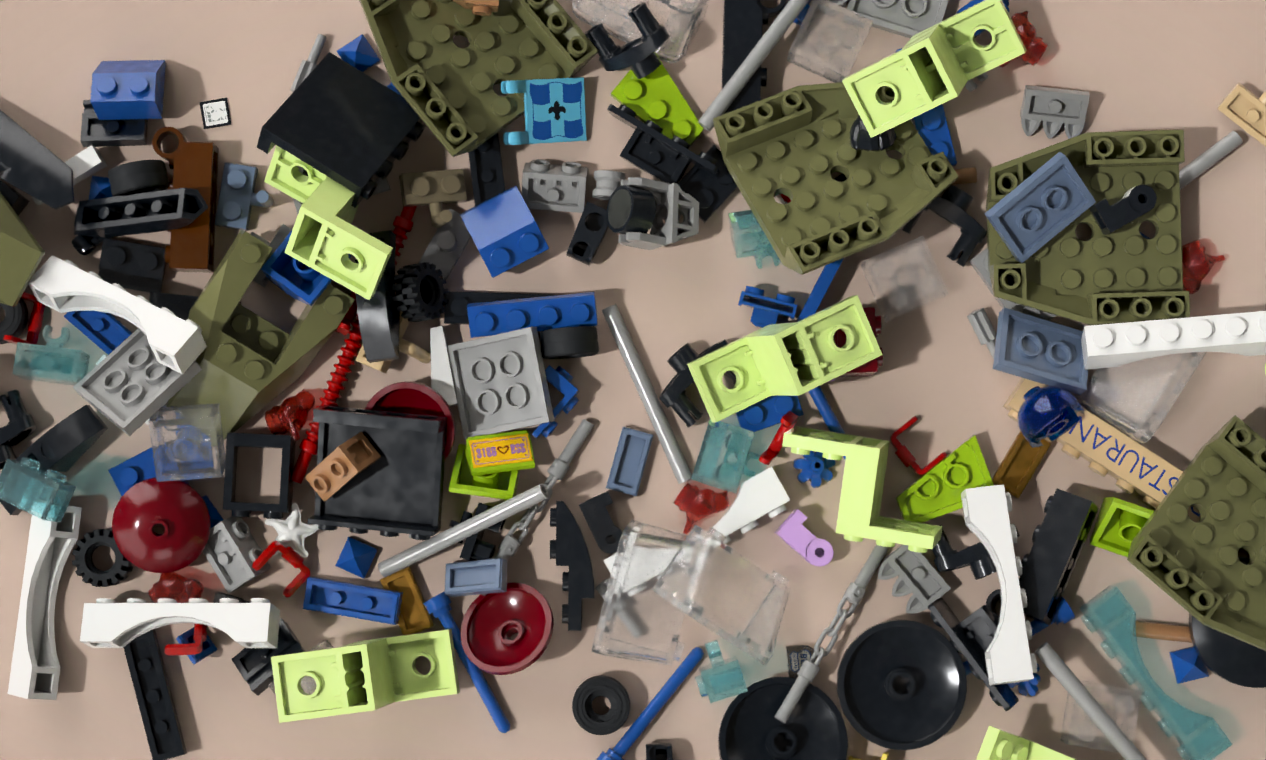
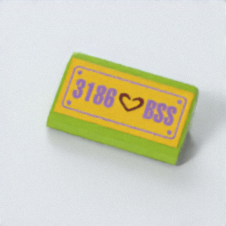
(499, 452)

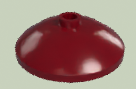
(416, 399)
(165, 503)
(493, 621)

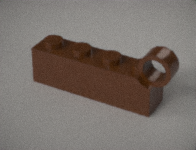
(194, 168)

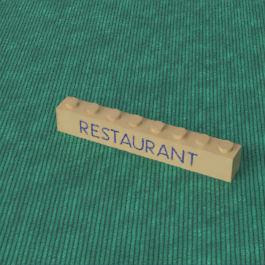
(1111, 453)

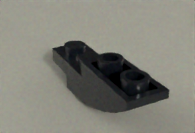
(379, 317)
(63, 444)
(571, 551)

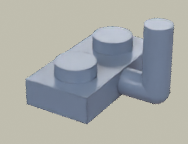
(238, 196)

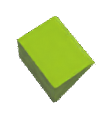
(494, 485)
(1118, 525)

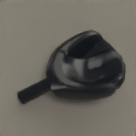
(861, 139)

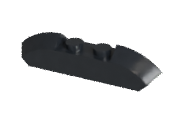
(138, 213)

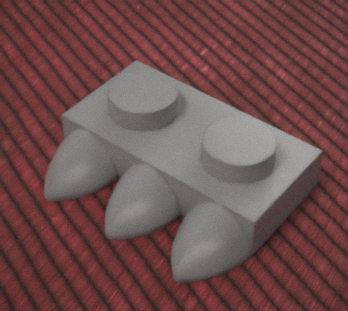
(1054, 108)
(915, 577)

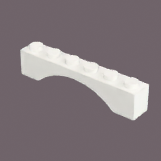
(70, 289)
(1133, 341)
(755, 498)
(988, 518)
(117, 624)
(35, 658)

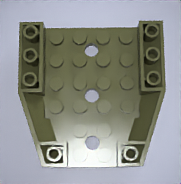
(455, 84)
(794, 146)
(1112, 274)
(1200, 559)

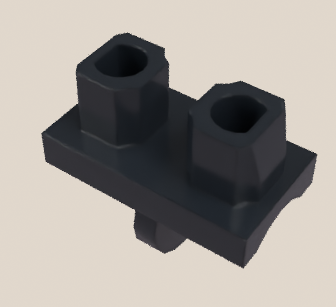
(474, 547)

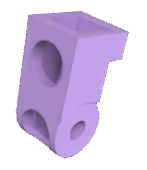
(812, 549)

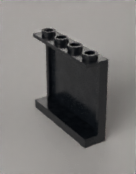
(344, 126)
(398, 490)

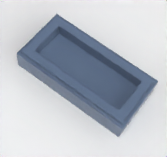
(629, 461)
(476, 577)

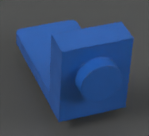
(561, 381)

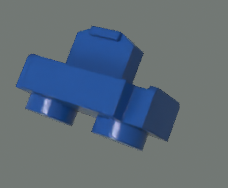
(765, 308)

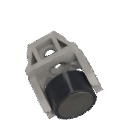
(643, 205)

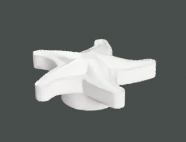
(292, 531)

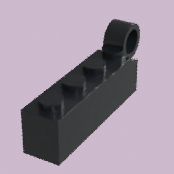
(740, 34)
(1052, 555)

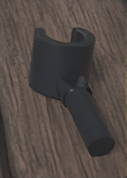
(85, 245)

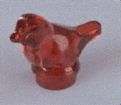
(1033, 44)
(1196, 265)
(290, 414)
(699, 504)
(176, 587)

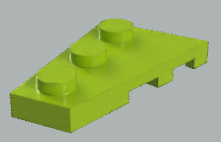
(659, 101)
(941, 487)

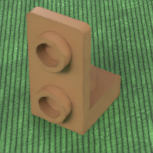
(342, 465)

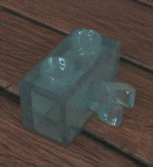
(749, 238)
(51, 362)
(724, 456)
(35, 490)
(721, 677)

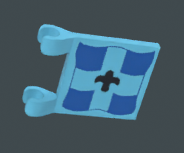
(551, 109)

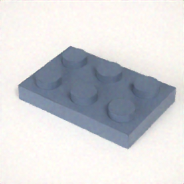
(1040, 207)
(1040, 351)

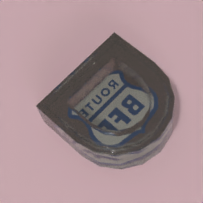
(796, 656)

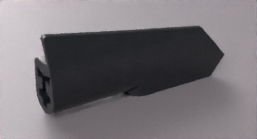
(33, 166)

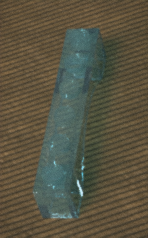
(1115, 623)

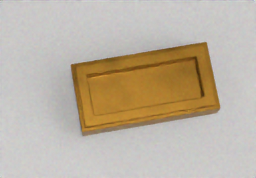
(1019, 465)
(413, 613)

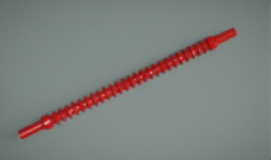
(310, 445)

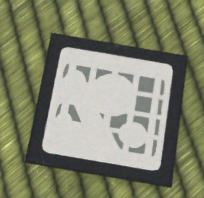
(215, 113)

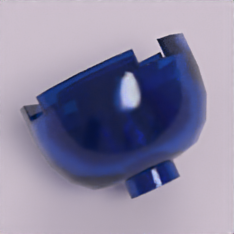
(1047, 414)

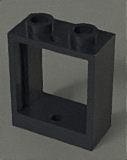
(242, 509)

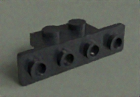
(657, 153)
(972, 639)

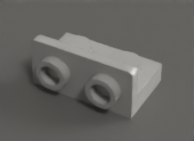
(554, 186)
(232, 553)

